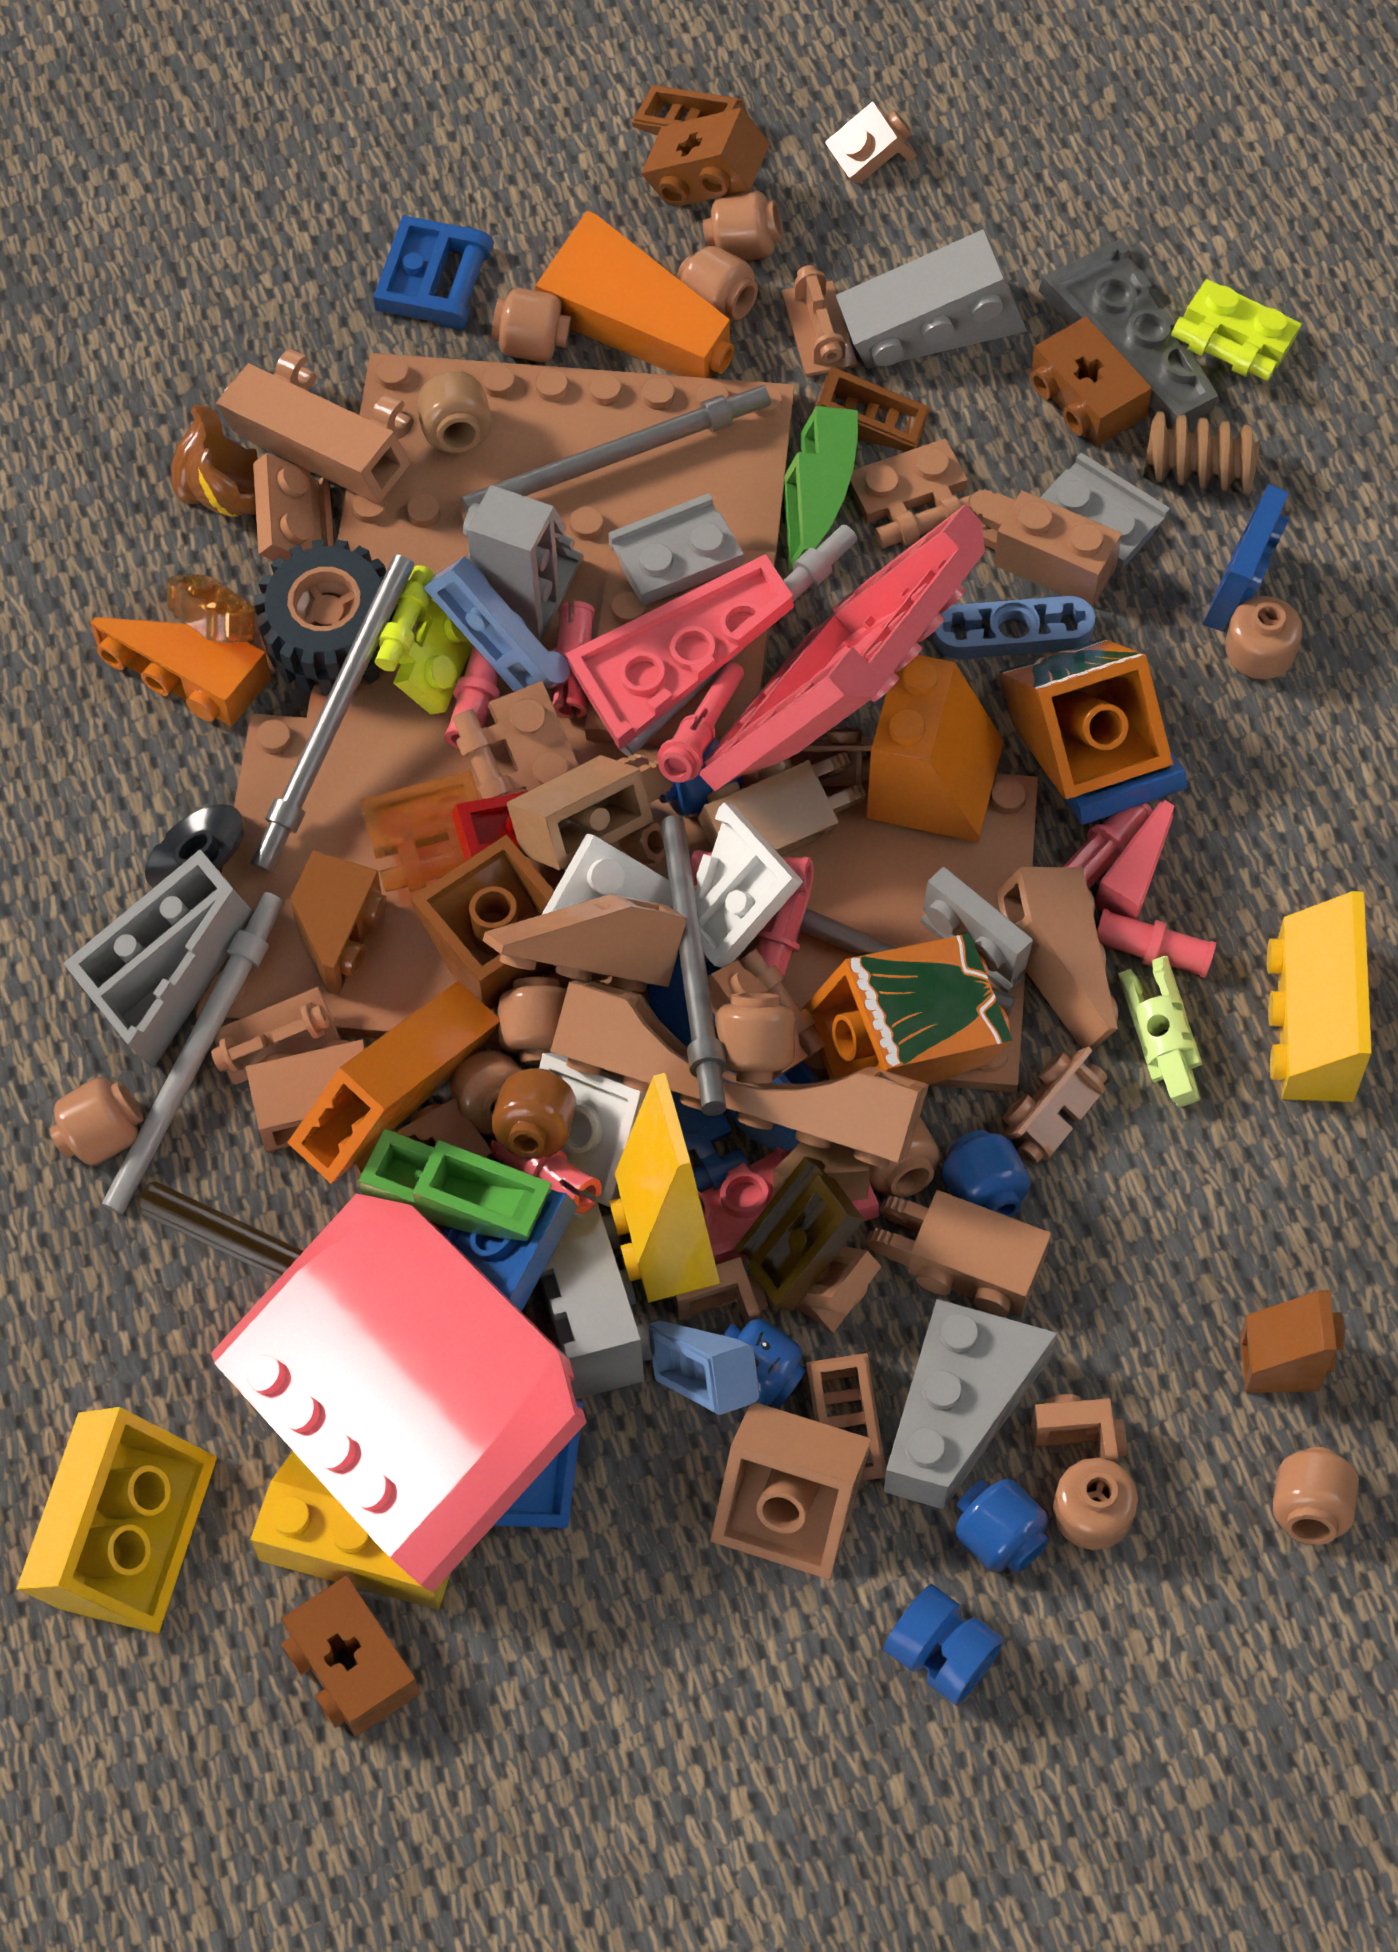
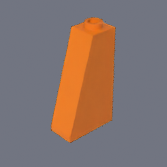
(635, 303)
(391, 1080)

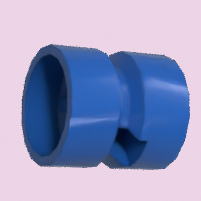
(943, 1644)

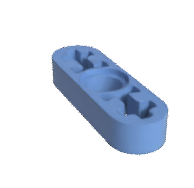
(1025, 610)

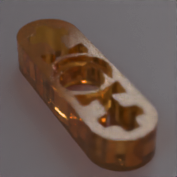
(211, 608)

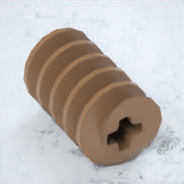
(1202, 452)

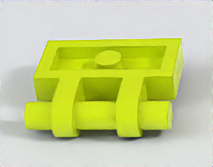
(1236, 330)
(431, 655)

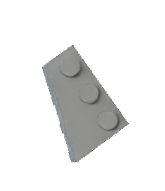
(932, 304)
(522, 554)
(162, 955)
(592, 1307)
(960, 1397)

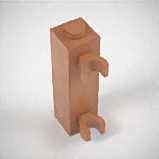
(316, 433)

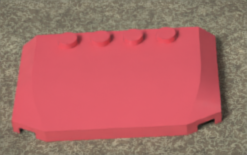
(852, 651)
(404, 1383)

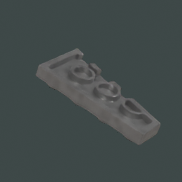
(1120, 306)

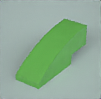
(818, 478)
(455, 1187)

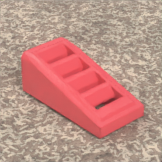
(1130, 876)

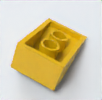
(661, 1203)

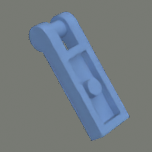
(494, 628)

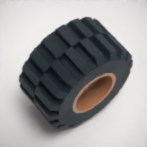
(315, 611)

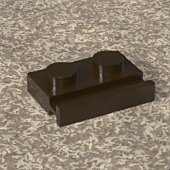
(799, 1233)

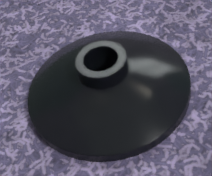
(212, 830)

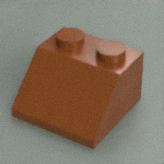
(476, 897)

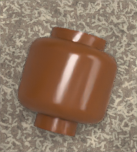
(532, 1110)

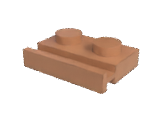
(290, 507)

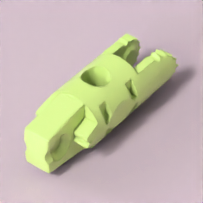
(1174, 1053)

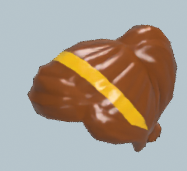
(213, 468)

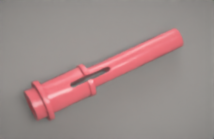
(681, 757)

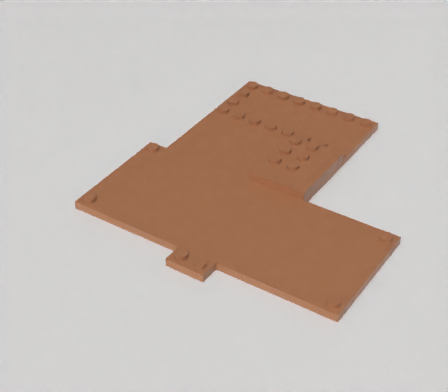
(863, 871)

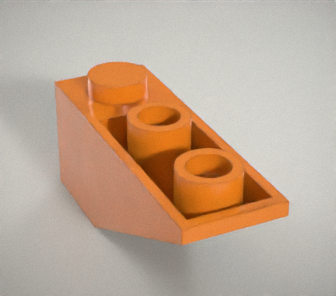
(173, 657)

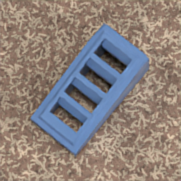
(704, 1366)

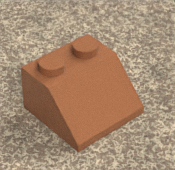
(789, 1489)

